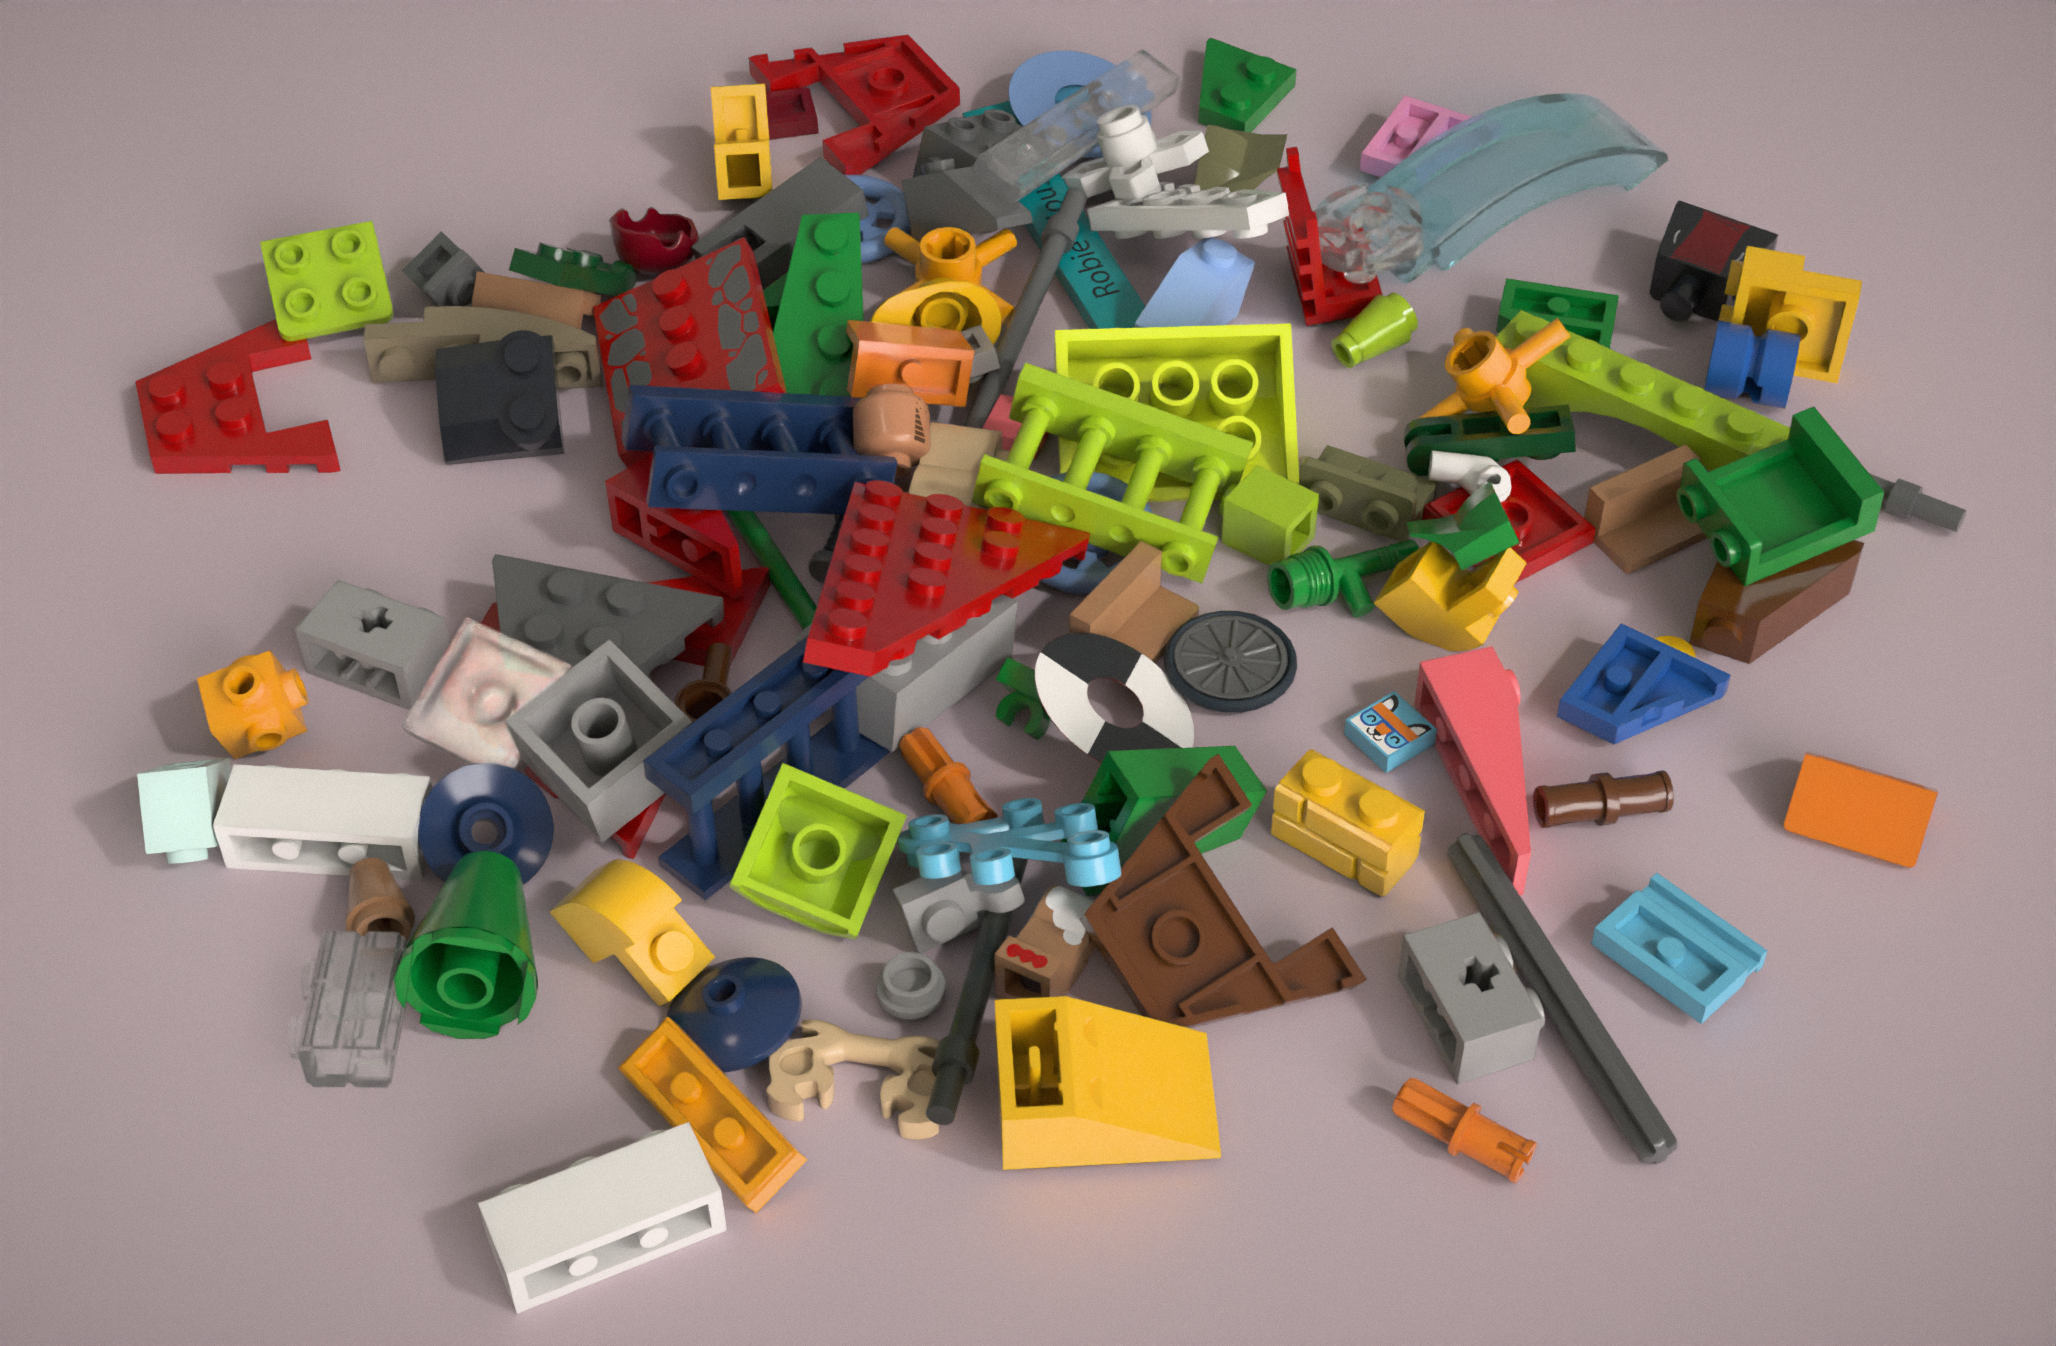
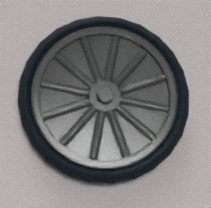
(1230, 661)

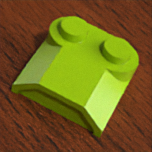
(817, 853)

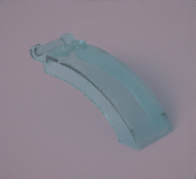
(1510, 164)

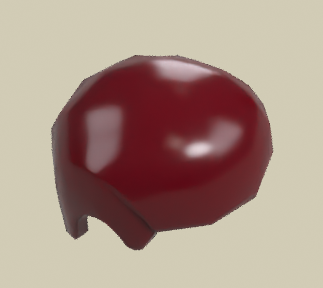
(654, 242)

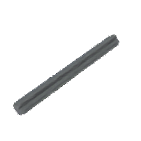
(1563, 1001)

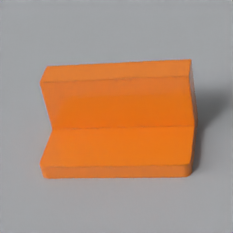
(925, 359)
(1860, 809)

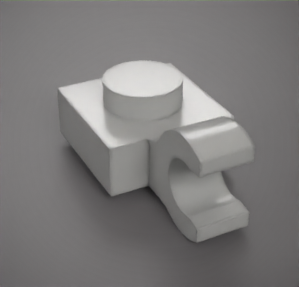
(949, 906)

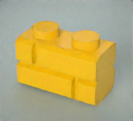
(1347, 822)

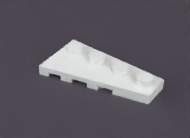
(1204, 212)

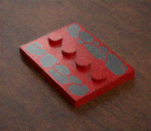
(689, 330)

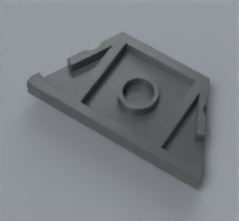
(577, 611)

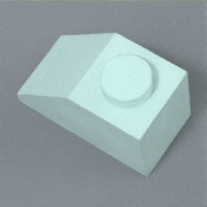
(181, 807)

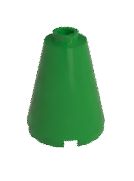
(472, 952)

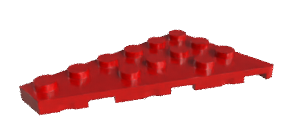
(922, 570)

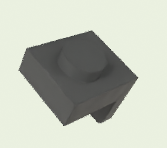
(444, 272)

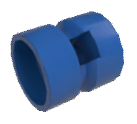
(1752, 364)

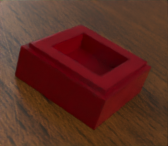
(791, 113)

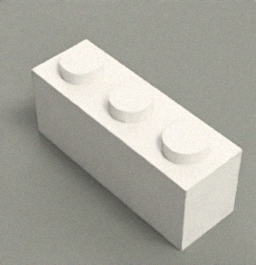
(321, 820)
(602, 1216)

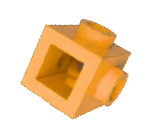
(253, 704)

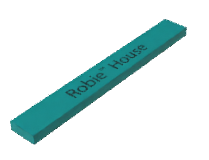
(1089, 269)

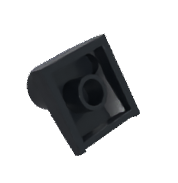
(499, 399)

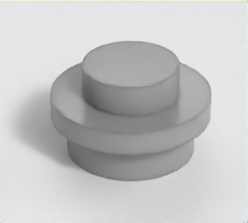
(911, 986)

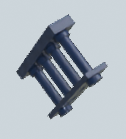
(749, 449)
(729, 748)

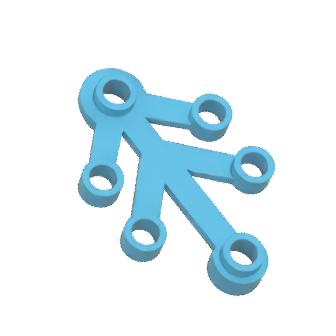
(1021, 833)

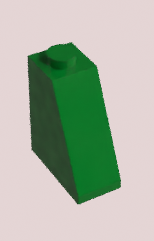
(1141, 785)

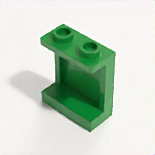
(1782, 501)

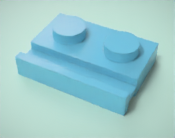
(1679, 948)

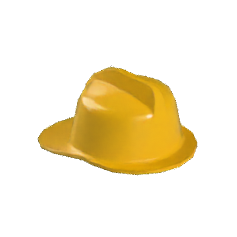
(943, 305)

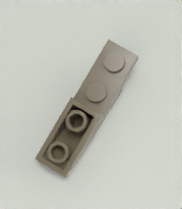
(409, 348)

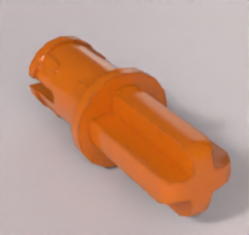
(944, 780)
(1463, 1128)

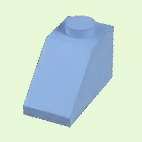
(1200, 288)

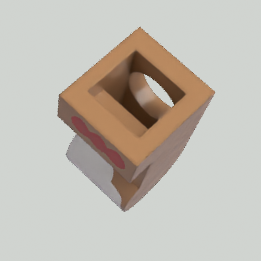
(1048, 949)

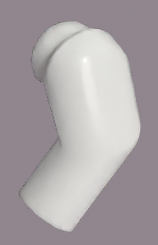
(1469, 472)

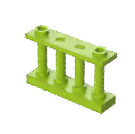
(1128, 431)

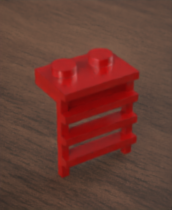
(1321, 290)

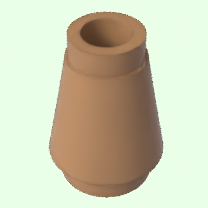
(377, 900)

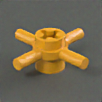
(953, 255)
(1495, 376)

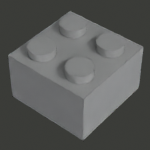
(592, 735)

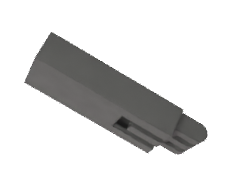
(774, 219)

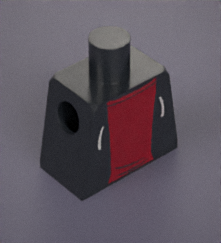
(1697, 259)

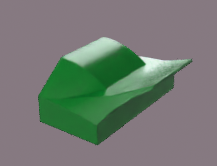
(1474, 531)

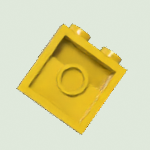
(1783, 297)

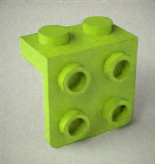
(327, 281)

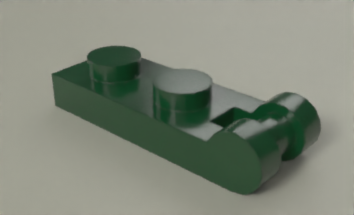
(574, 269)
(1486, 435)

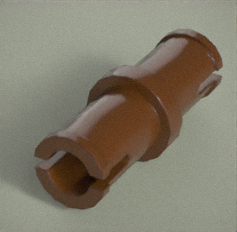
(1603, 799)

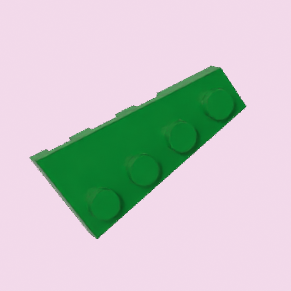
(817, 302)

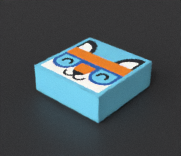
(1390, 731)

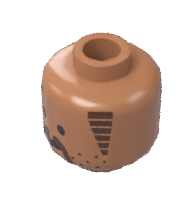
(892, 424)

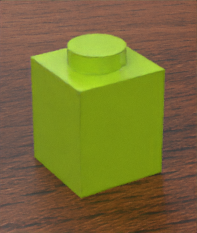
(1268, 516)

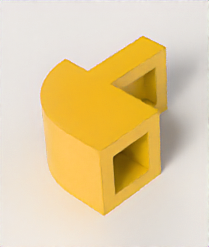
(741, 141)
(1446, 604)
(633, 916)

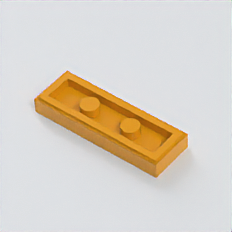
(730, 1128)

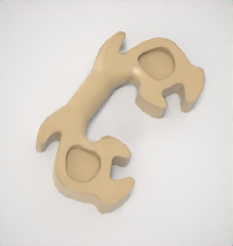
(804, 1071)

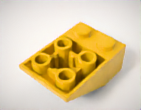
(1100, 1086)

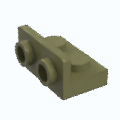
(1366, 492)

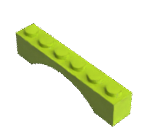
(1619, 387)

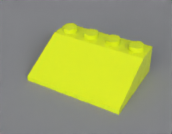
(1211, 375)

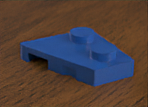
(1638, 686)

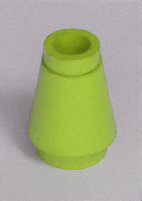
(1376, 330)

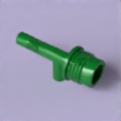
(1316, 577)

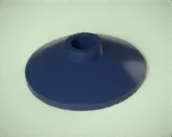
(491, 795)
(739, 1010)

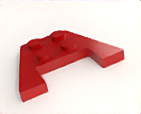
(880, 82)
(209, 416)

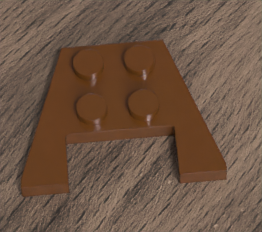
(1181, 937)

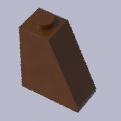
(1756, 617)

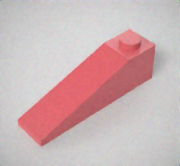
(1479, 742)

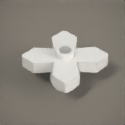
(1133, 155)

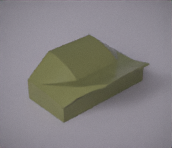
(1238, 158)

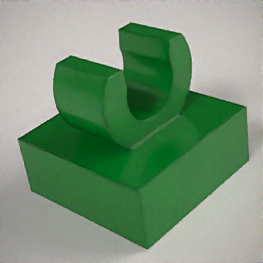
(1023, 694)

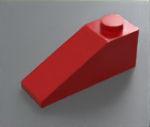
(687, 538)

